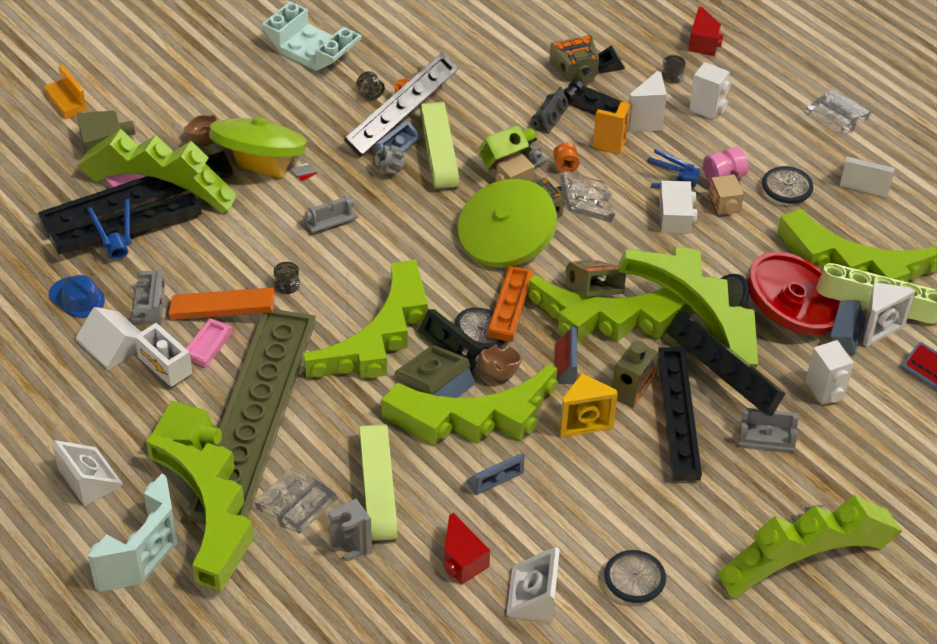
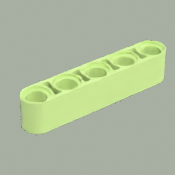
(439, 145)
(856, 285)
(378, 481)

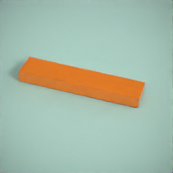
(222, 303)
(510, 304)

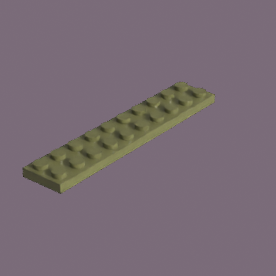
(261, 400)

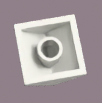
(647, 105)
(867, 177)
(886, 311)
(108, 337)
(85, 471)
(534, 587)

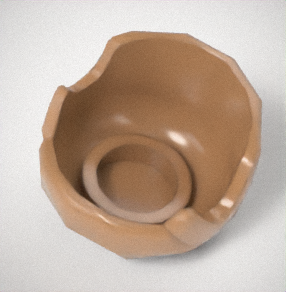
(199, 128)
(499, 364)

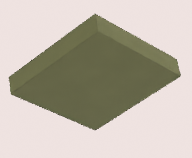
(432, 369)

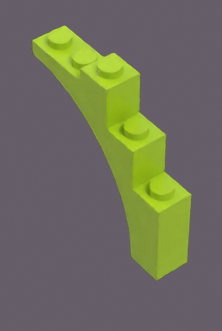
(153, 158)
(823, 247)
(706, 295)
(612, 316)
(386, 332)
(472, 417)
(818, 530)
(226, 533)

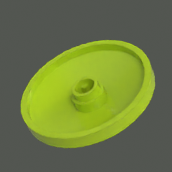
(257, 137)
(507, 223)

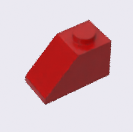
(705, 34)
(463, 551)

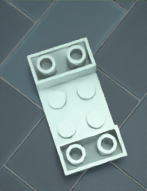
(305, 43)
(130, 564)

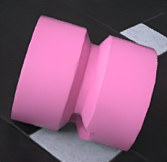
(729, 163)

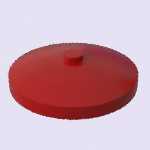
(787, 293)

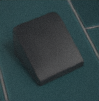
(609, 61)

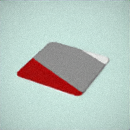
(304, 171)

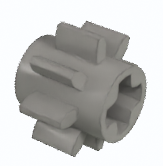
(389, 160)

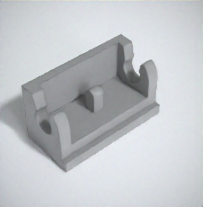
(149, 298)
(768, 432)
(350, 528)

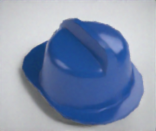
(77, 295)

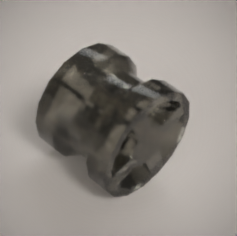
(673, 69)
(370, 85)
(286, 277)

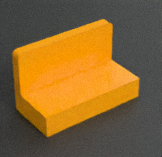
(66, 94)
(611, 129)

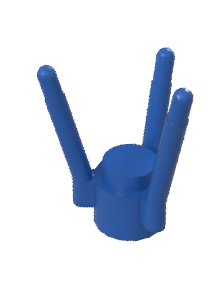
(687, 171)
(114, 242)

